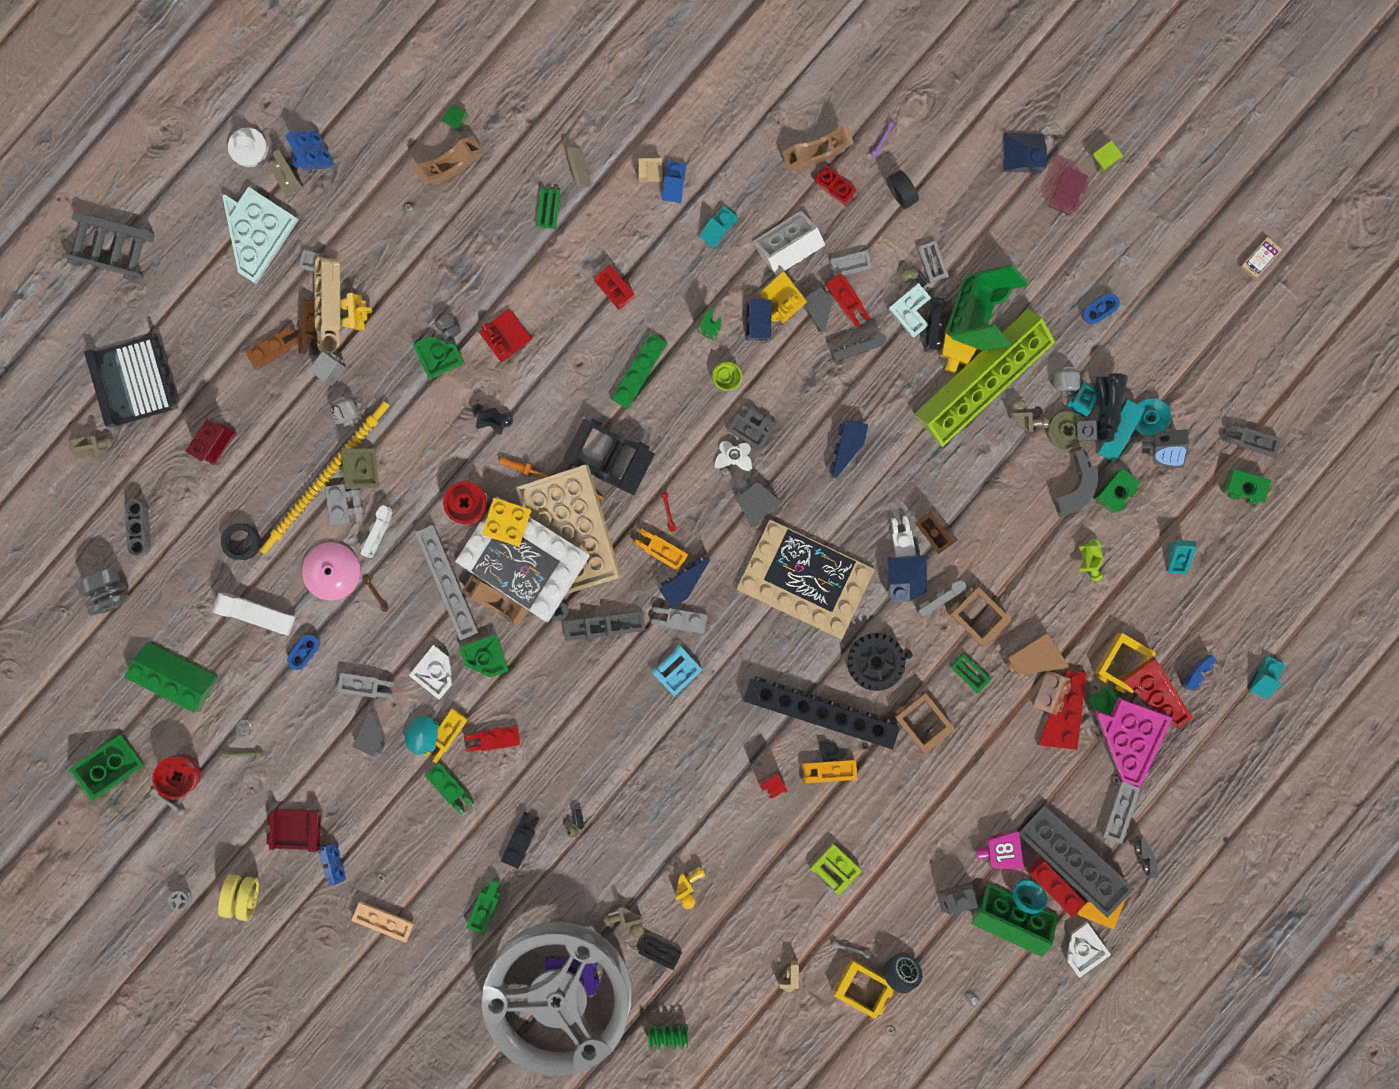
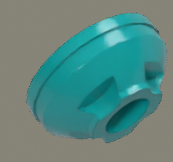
(1033, 893)

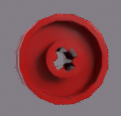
(454, 503)

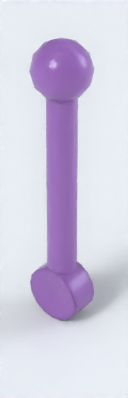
(874, 152)

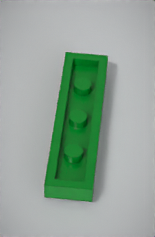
(639, 371)

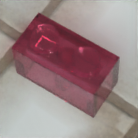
(1068, 191)

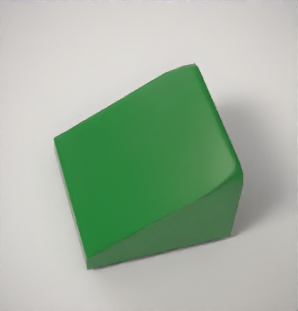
(455, 117)

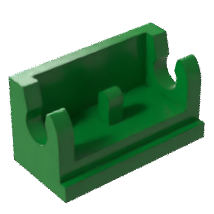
(710, 328)

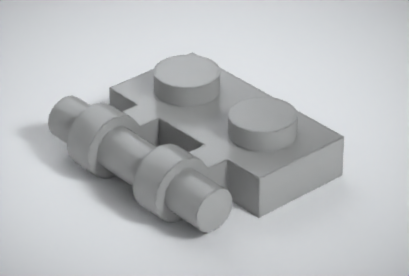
(338, 505)

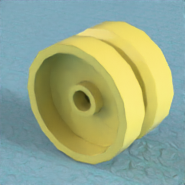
(238, 897)

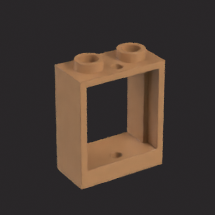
(993, 631)
(935, 738)

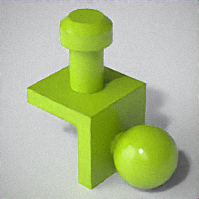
(1092, 558)

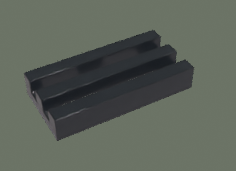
(663, 945)

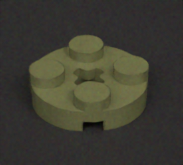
(1056, 429)

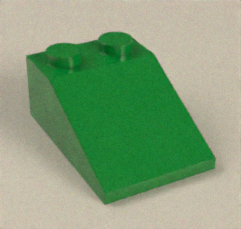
(105, 768)

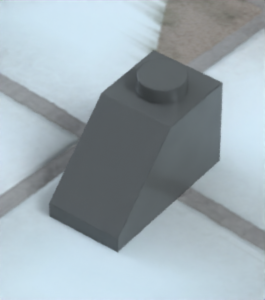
(818, 308)
(371, 736)

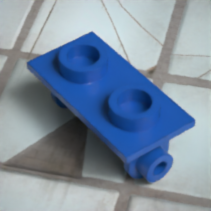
(334, 872)

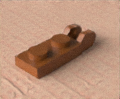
(271, 348)

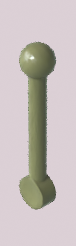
(225, 754)

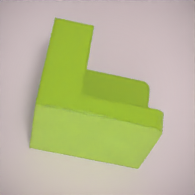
(1107, 156)

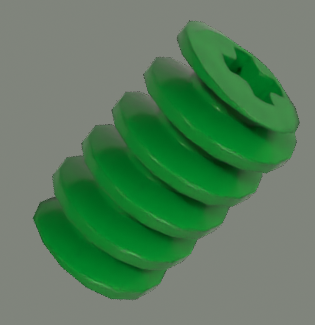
(668, 1037)

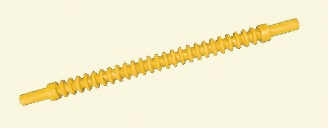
(277, 534)

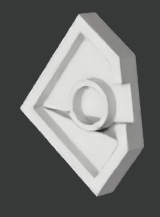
(434, 672)
(1085, 950)

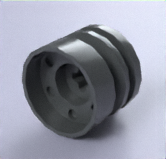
(101, 589)

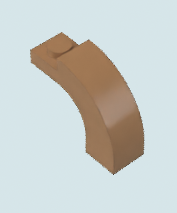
(819, 150)
(451, 163)
(494, 600)

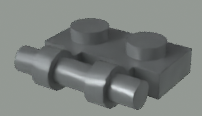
(749, 432)

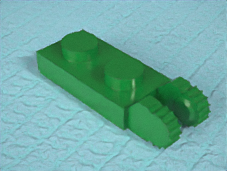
(448, 787)

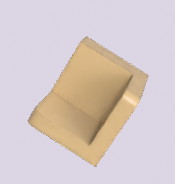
(650, 170)

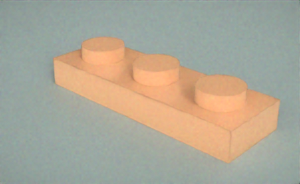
(382, 921)

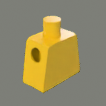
(955, 353)

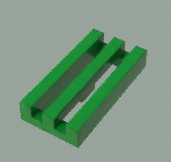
(556, 208)
(973, 665)

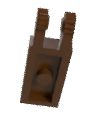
(307, 327)

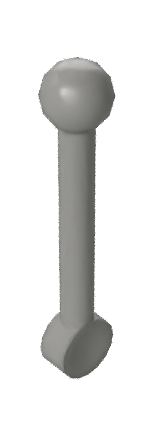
(180, 811)
(866, 953)

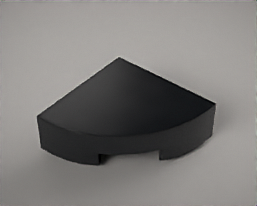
(829, 751)

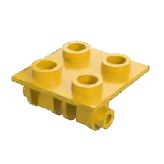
(784, 298)
(506, 522)

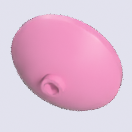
(344, 569)

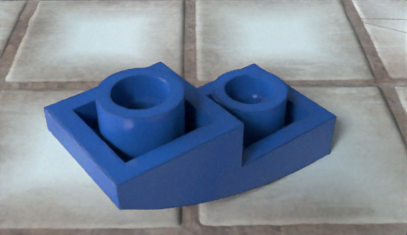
(1194, 676)

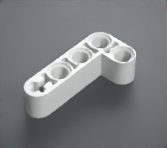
(253, 613)

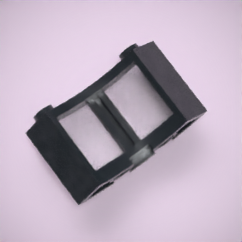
(610, 454)

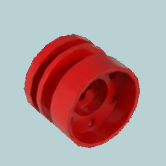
(165, 777)

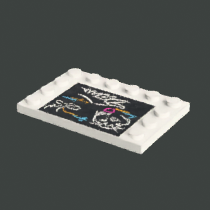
(532, 574)

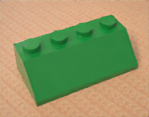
(171, 677)
(1003, 918)

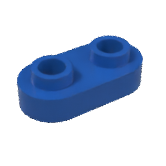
(1100, 309)
(303, 651)

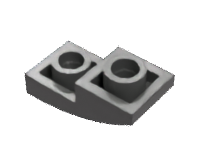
(1145, 852)

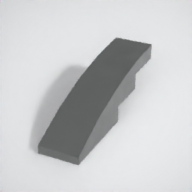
(604, 626)

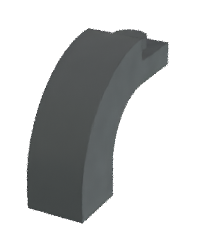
(1084, 488)

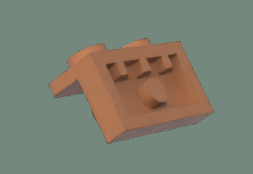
(1052, 692)

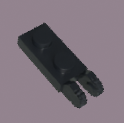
(519, 842)

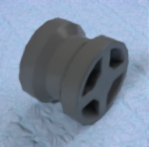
(561, 612)

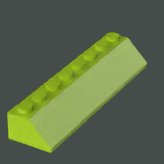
(985, 378)

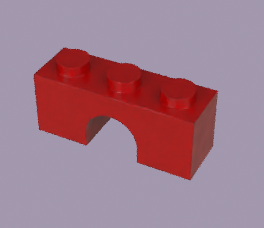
(1055, 887)

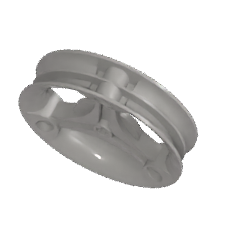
(557, 1012)

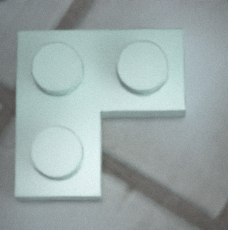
(906, 310)

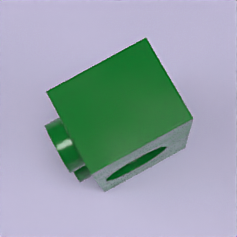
(1257, 487)
(1107, 497)

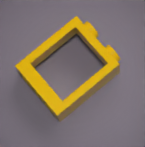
(1119, 639)
(847, 977)

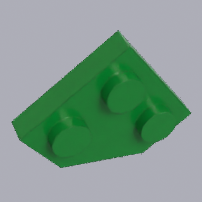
(437, 356)
(485, 656)

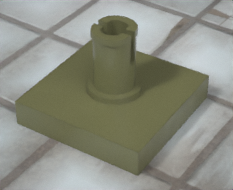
(359, 468)

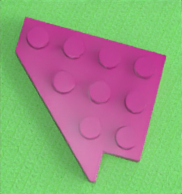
(1133, 738)

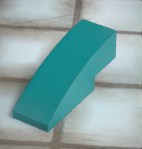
(1130, 417)

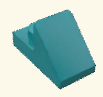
(718, 227)
(1083, 399)
(1180, 556)
(1267, 678)

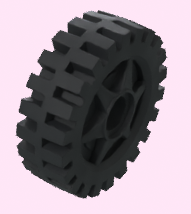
(876, 677)

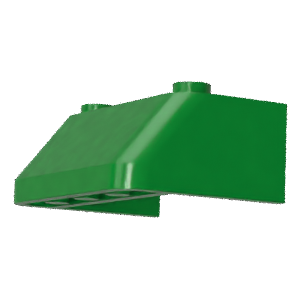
(976, 303)

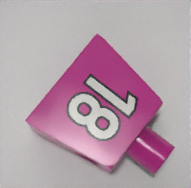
(1002, 850)

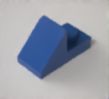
(674, 182)

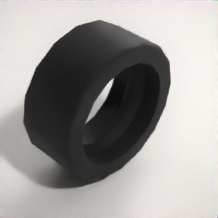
(902, 189)
(225, 541)

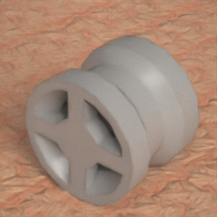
(176, 902)

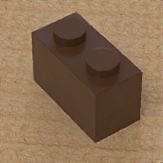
(936, 531)

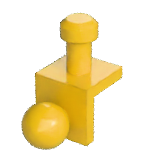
(685, 887)

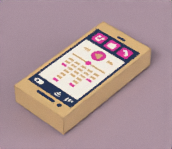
(1261, 258)

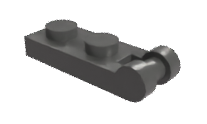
(859, 347)

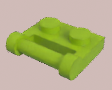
(840, 864)

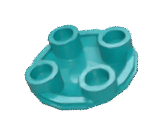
(421, 735)

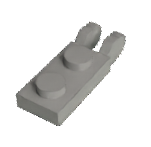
(942, 597)
(682, 620)
(363, 685)

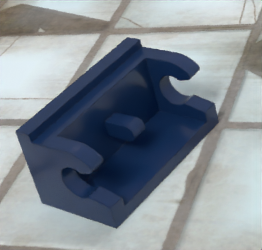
(758, 319)

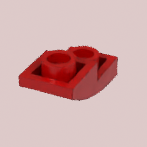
(834, 185)

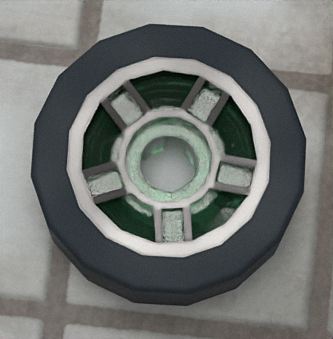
(902, 973)

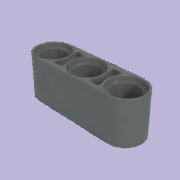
(143, 535)

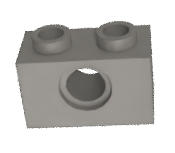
(328, 368)

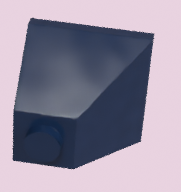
(1024, 152)
(906, 577)

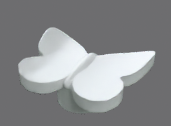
(734, 455)

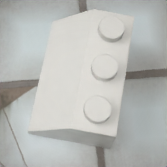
(789, 243)

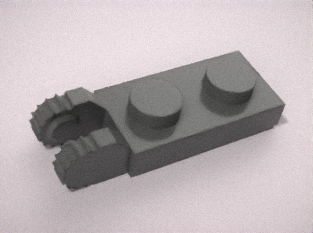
(1254, 441)

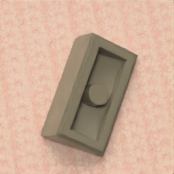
(579, 167)

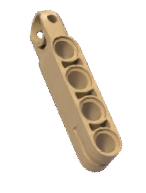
(327, 303)

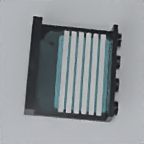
(132, 380)

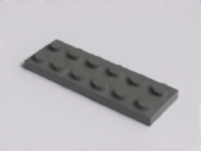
(1076, 861)

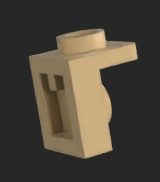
(793, 975)

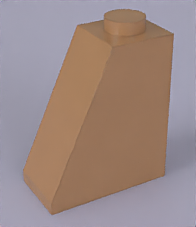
(1036, 656)

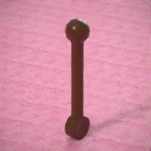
(366, 580)

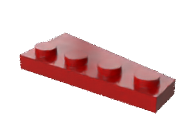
(1156, 689)
(1064, 728)

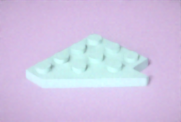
(256, 231)

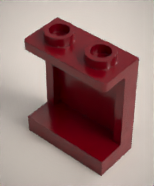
(210, 441)
(294, 829)

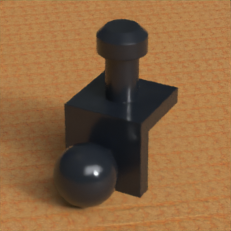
(492, 418)

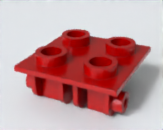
(504, 335)

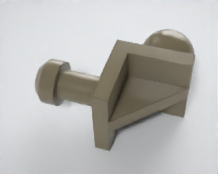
(1026, 420)
(88, 446)
(627, 919)

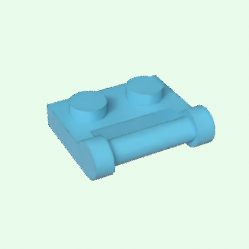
(680, 675)

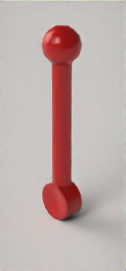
(672, 527)

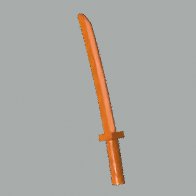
(526, 469)

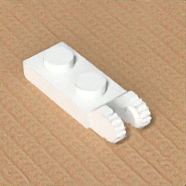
(376, 531)
(903, 541)

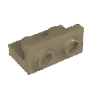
(284, 174)

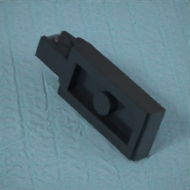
(935, 323)

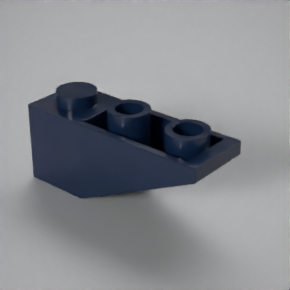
(851, 440)
(680, 588)

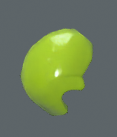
(727, 376)

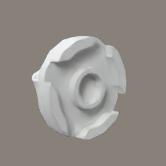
(247, 147)

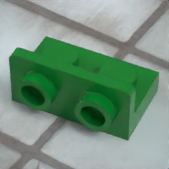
(1103, 700)

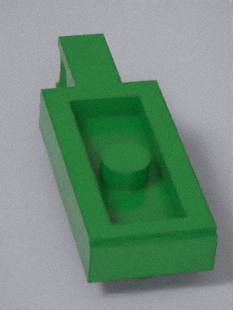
(484, 908)

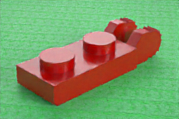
(846, 298)
(495, 738)

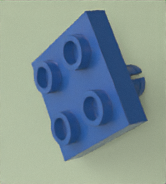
(308, 150)

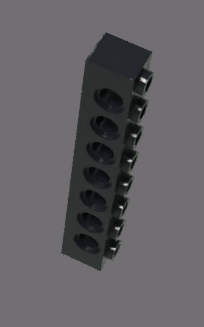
(886, 738)

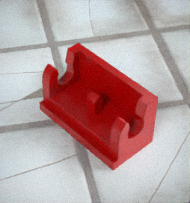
(614, 287)
(774, 784)

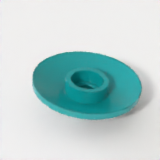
(1155, 408)

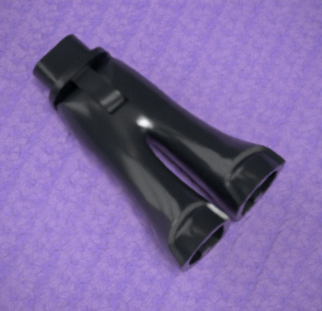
(1110, 397)

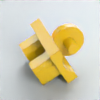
(357, 311)

